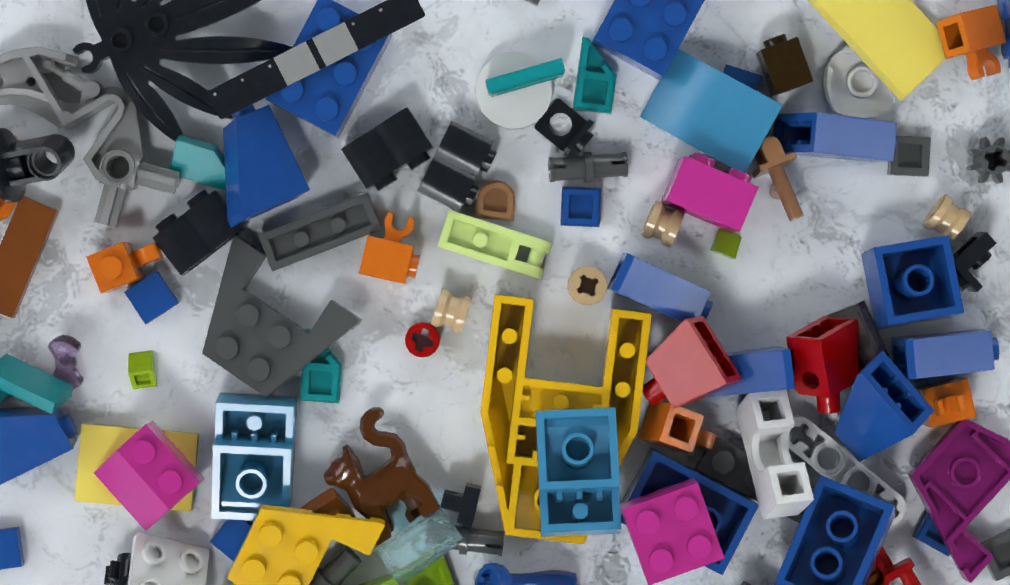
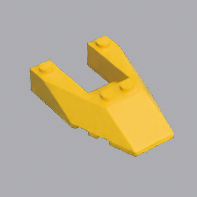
(513, 399)

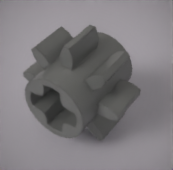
(981, 165)

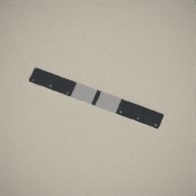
(313, 55)

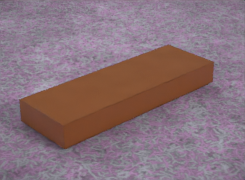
(22, 250)

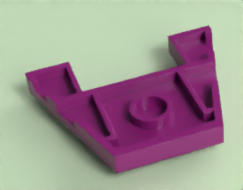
(956, 485)

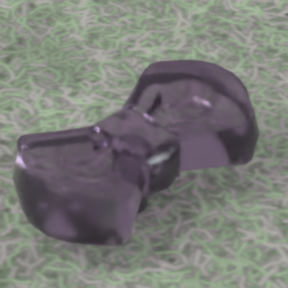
(64, 350)

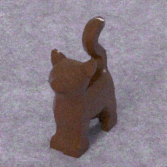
(387, 484)

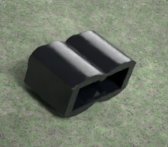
(388, 149)
(457, 166)
(197, 232)

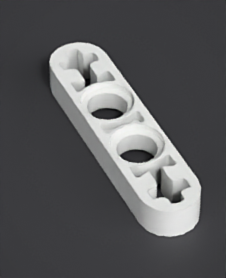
(844, 467)

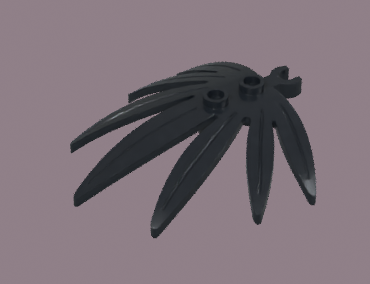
(145, 32)

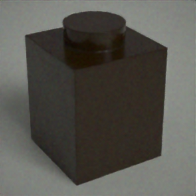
(783, 65)

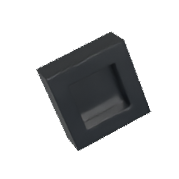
(464, 503)

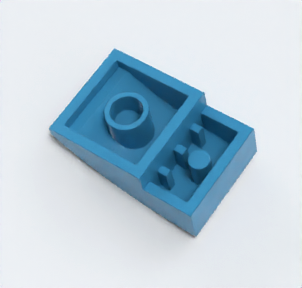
(711, 111)
(252, 454)
(578, 472)

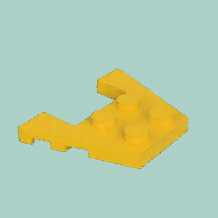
(290, 543)

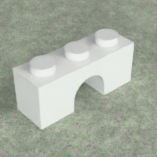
(765, 427)

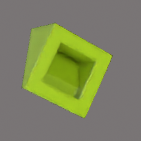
(726, 244)
(142, 369)

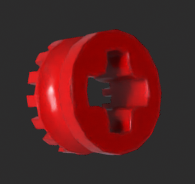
(411, 344)

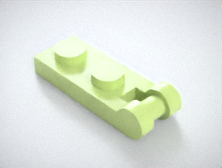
(493, 244)

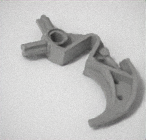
(117, 140)

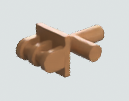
(772, 160)

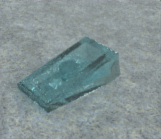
(419, 546)

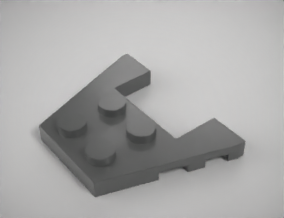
(258, 340)

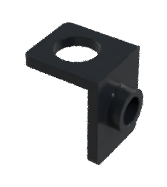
(578, 135)

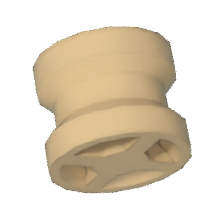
(947, 218)
(662, 224)
(581, 286)
(451, 311)

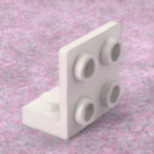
(166, 562)

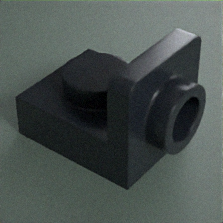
(972, 254)

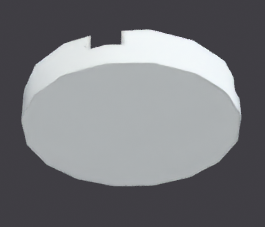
(854, 88)
(516, 108)

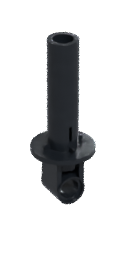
(27, 162)

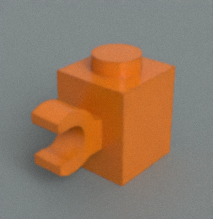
(972, 35)
(388, 257)
(121, 265)
(949, 400)
(675, 428)

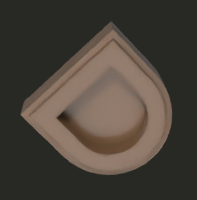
(495, 201)

